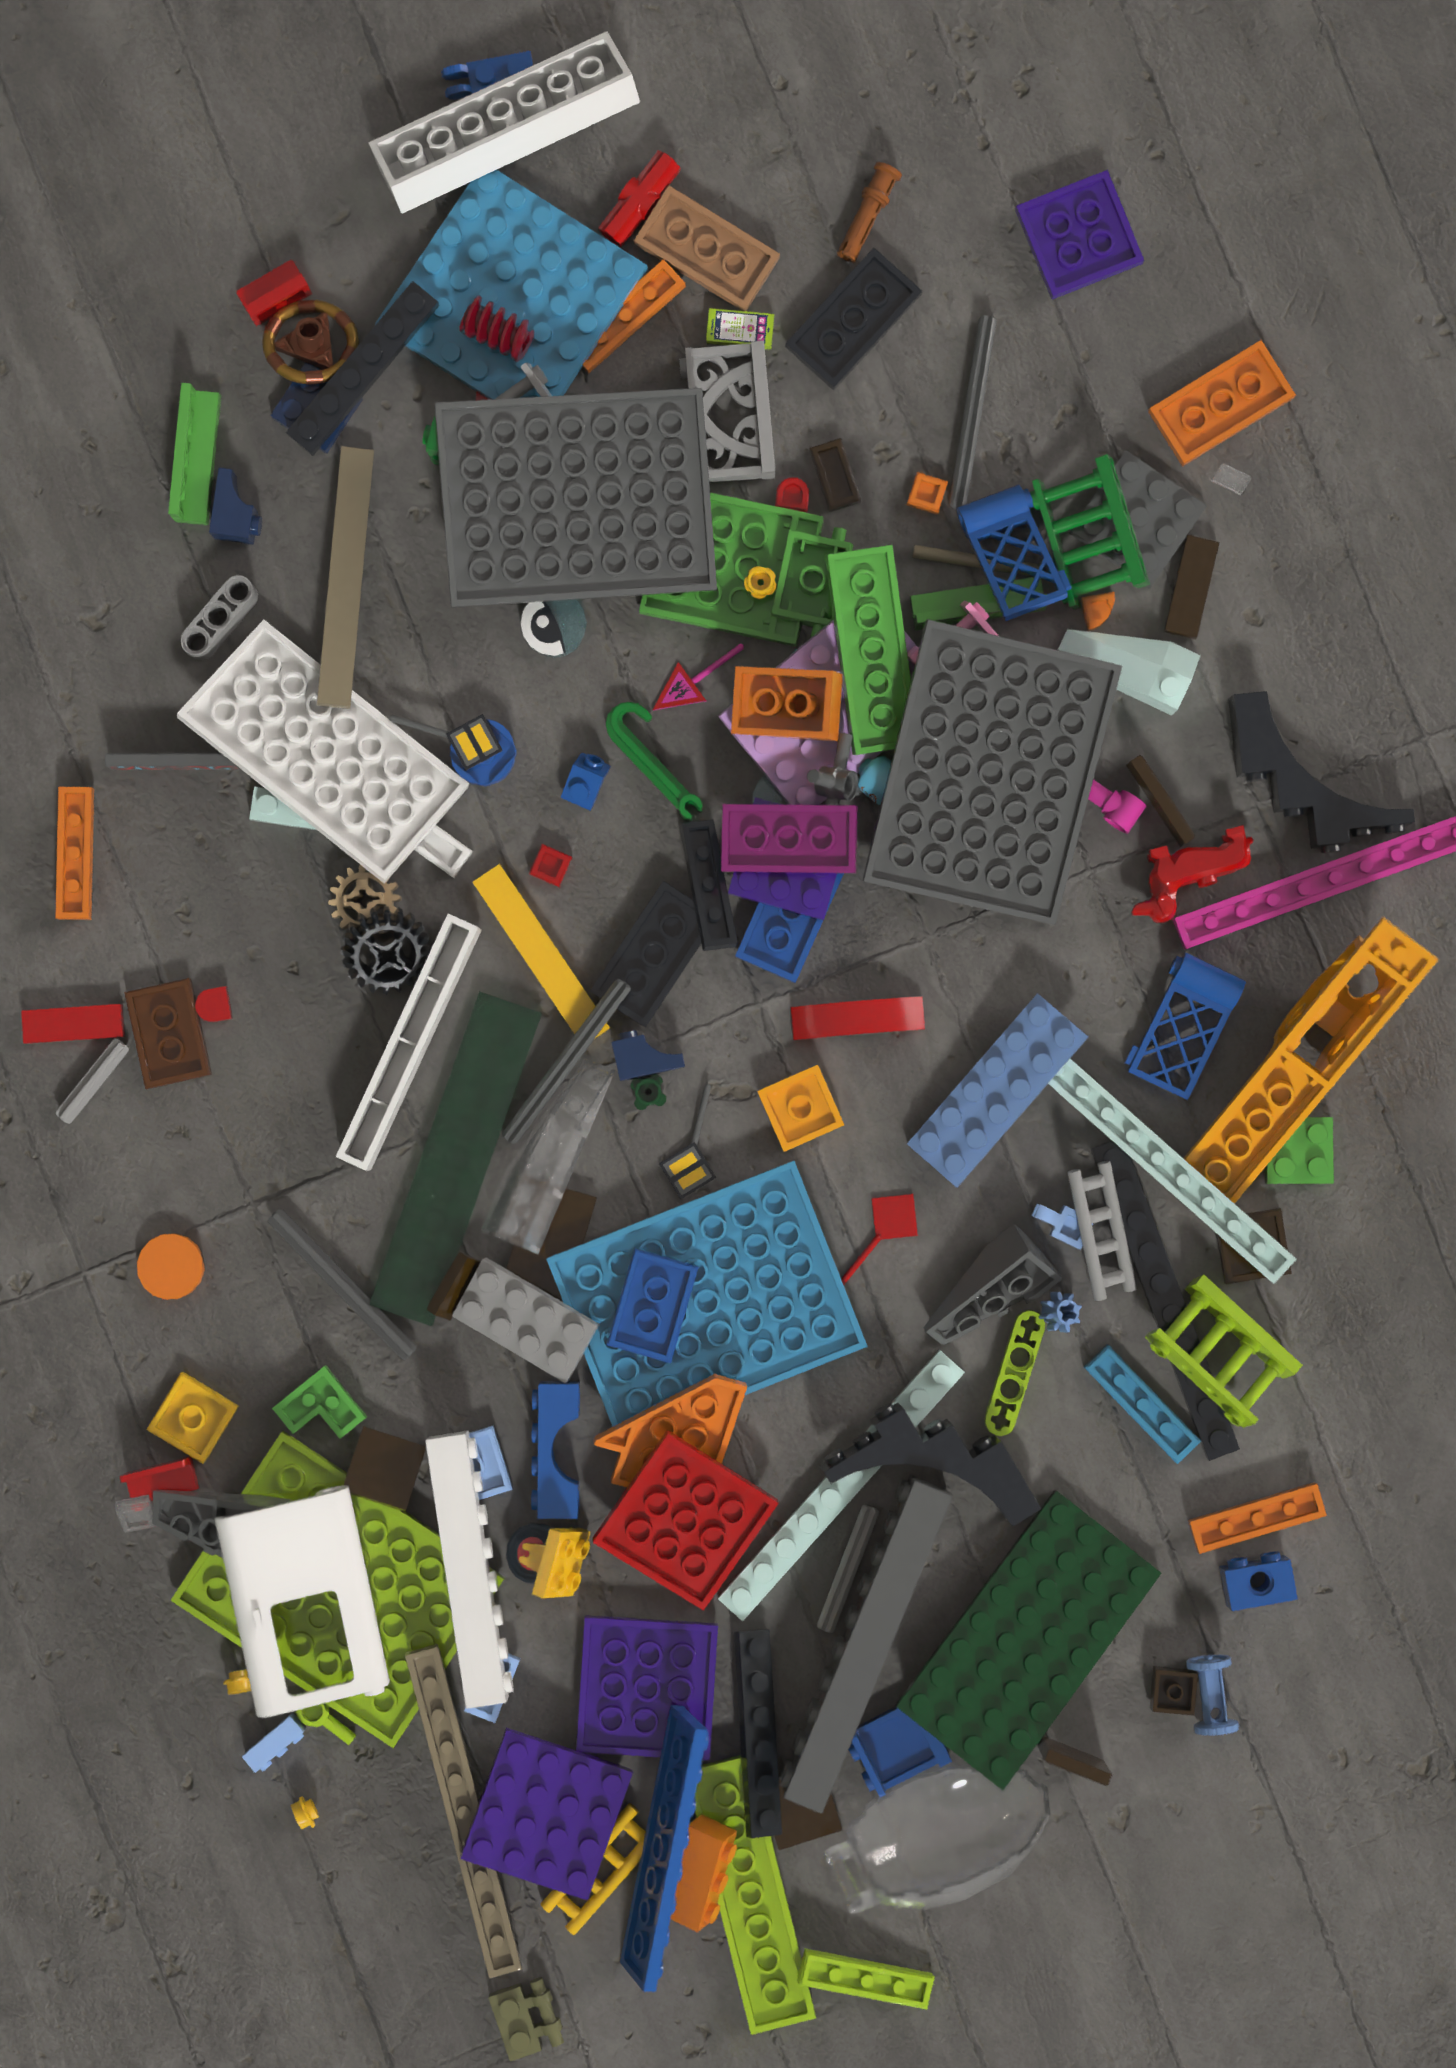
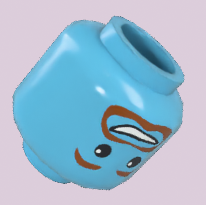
(874, 777)

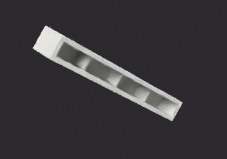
(408, 1042)
(468, 1570)

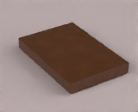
(168, 1033)

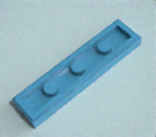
(1142, 1404)

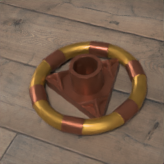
(309, 341)

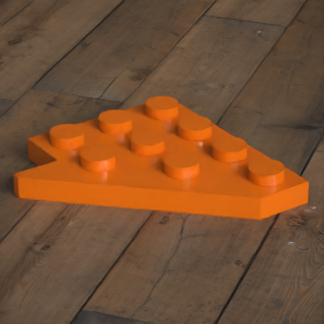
(699, 1415)

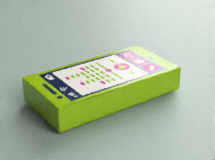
(739, 327)

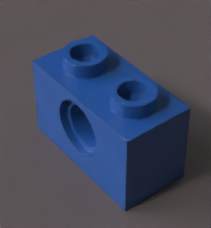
(1277, 1587)

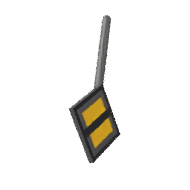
(471, 741)
(688, 1167)

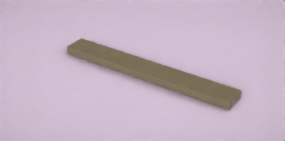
(345, 577)

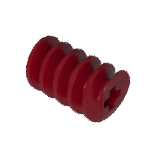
(497, 330)

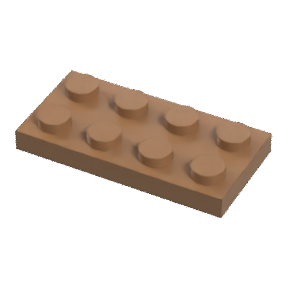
(707, 248)

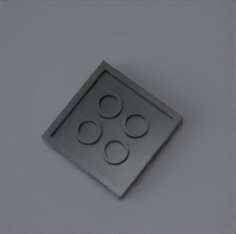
(1158, 510)

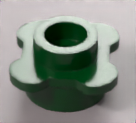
(656, 1097)

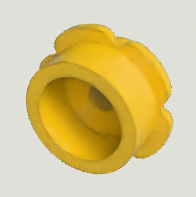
(760, 573)
(237, 1682)
(304, 1812)

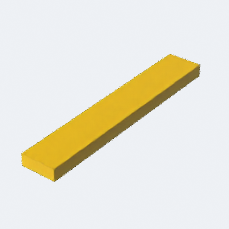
(536, 947)

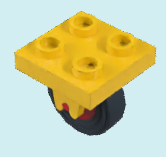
(548, 1558)

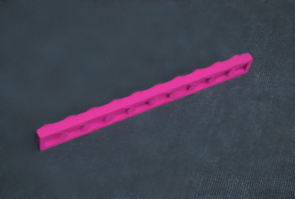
(1317, 883)

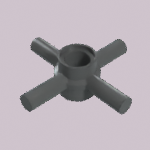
(836, 781)

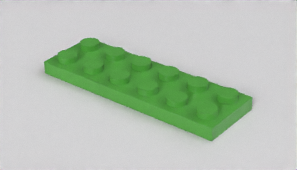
(870, 644)

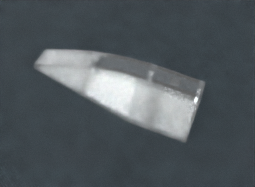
(545, 1163)

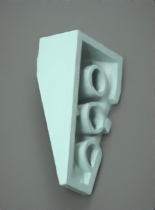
(1151, 668)

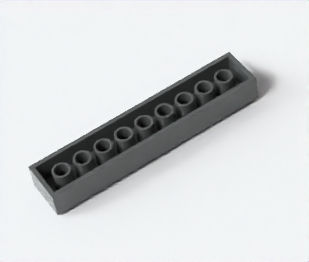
(865, 1644)

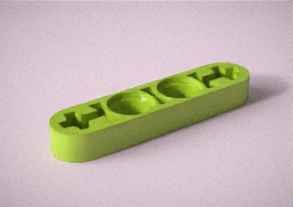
(1020, 1374)

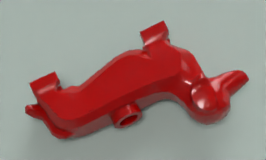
(1191, 866)

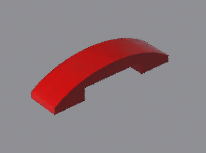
(857, 1017)

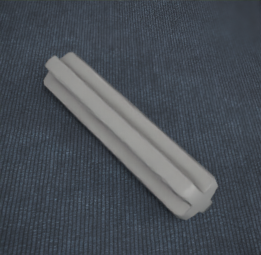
(92, 1080)

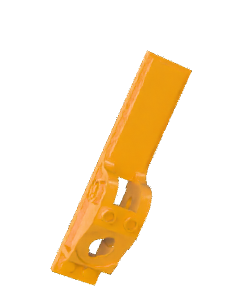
(1287, 1085)

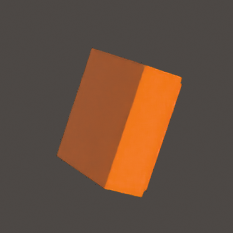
(927, 493)

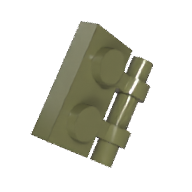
(516, 2022)

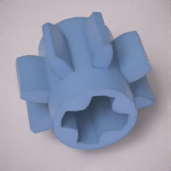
(1060, 1312)

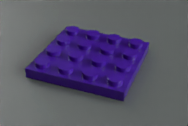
(634, 1676)
(546, 1814)

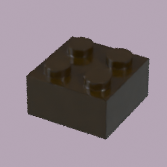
(1173, 1690)

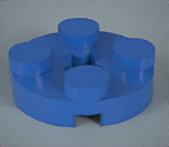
(496, 767)

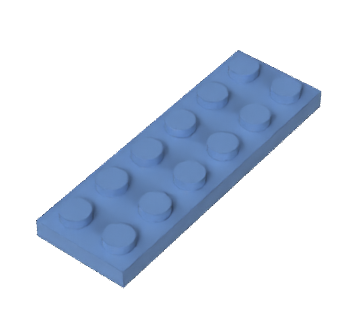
(997, 1090)

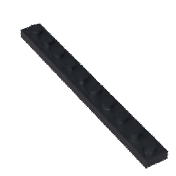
(1164, 1296)

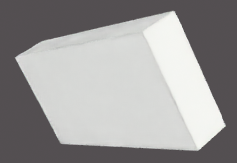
(444, 851)

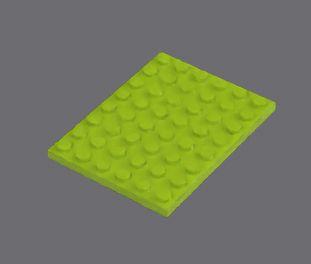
(404, 1581)

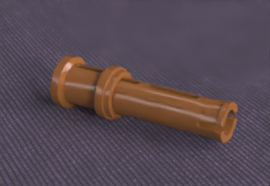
(874, 198)

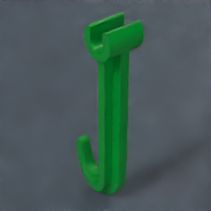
(646, 761)

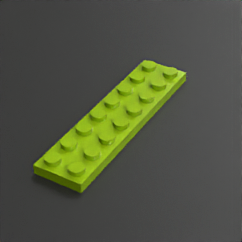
(755, 1910)

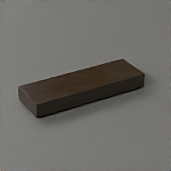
(1191, 587)
(1160, 800)

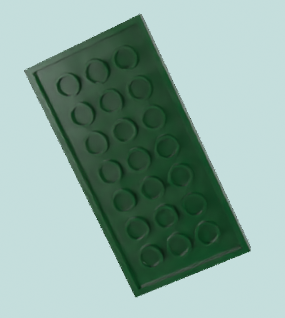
(1028, 1640)

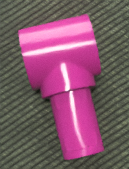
(1120, 808)

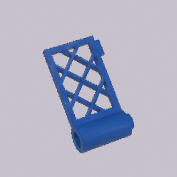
(1001, 514)
(1204, 985)

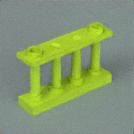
(1253, 1338)

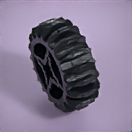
(374, 971)

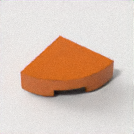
(1097, 609)

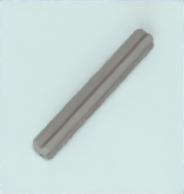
(847, 1568)

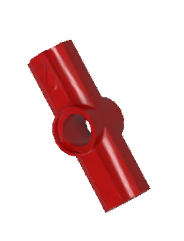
(639, 198)

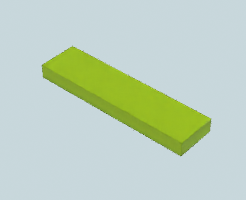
(865, 1978)

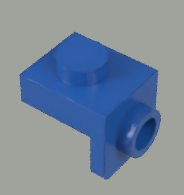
(585, 780)

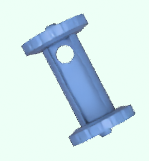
(1212, 1694)

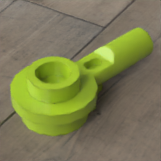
(319, 1715)

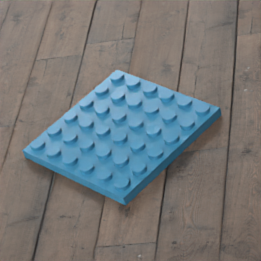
(533, 264)

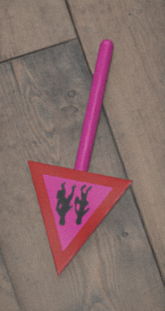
(682, 690)

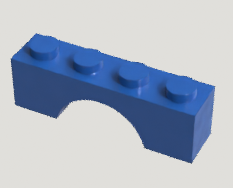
(556, 1492)

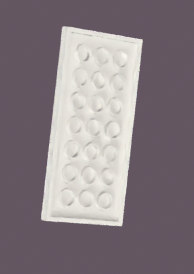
(331, 765)

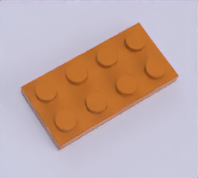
(1221, 403)

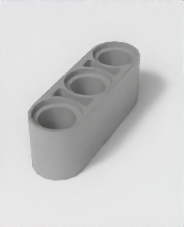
(221, 601)

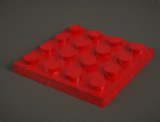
(685, 1520)

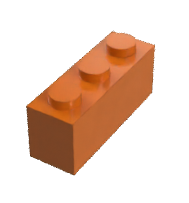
(704, 1870)

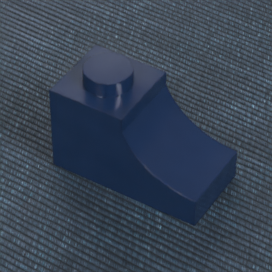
(231, 517)
(638, 1059)

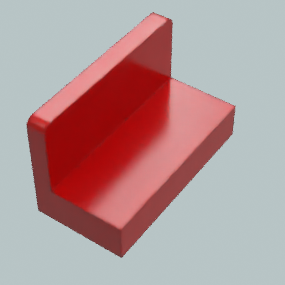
(273, 291)
(171, 1475)

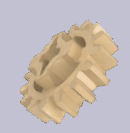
(363, 885)

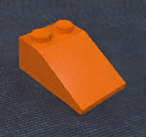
(787, 703)

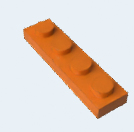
(642, 303)
(74, 853)
(1257, 1518)

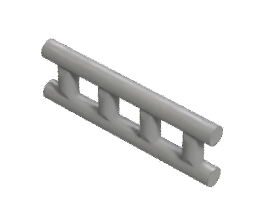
(1085, 1220)

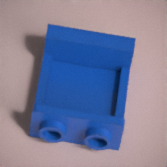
(895, 1750)

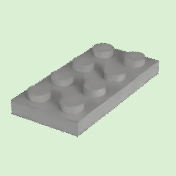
(525, 1320)

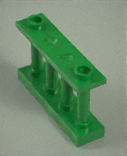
(1121, 539)

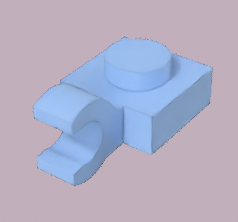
(1064, 1224)

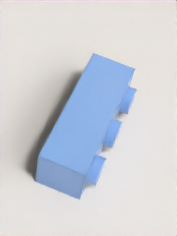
(274, 1743)

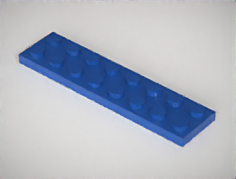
(664, 1847)

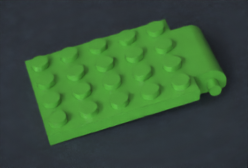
(768, 537)

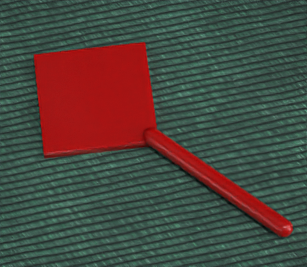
(892, 1219)

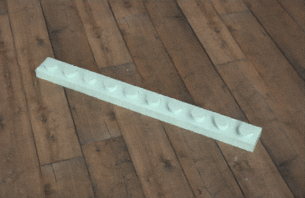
(1172, 1171)
(829, 1499)

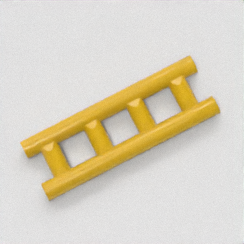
(602, 1891)

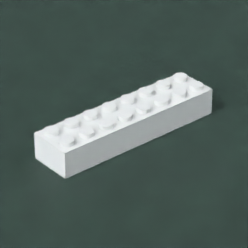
(505, 122)

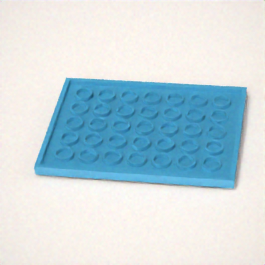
(758, 1305)

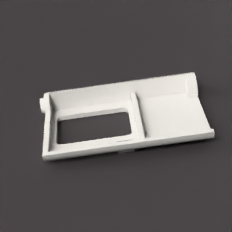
(292, 1555)

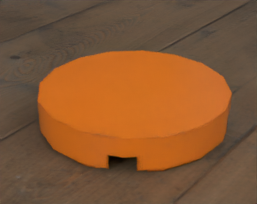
(170, 1266)

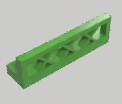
(194, 455)
(946, 608)

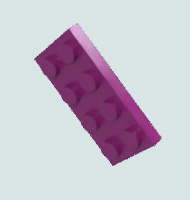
(789, 838)

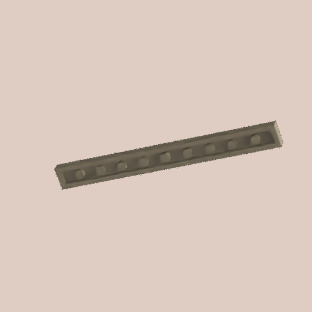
(460, 1806)

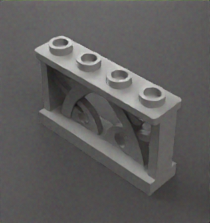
(751, 374)

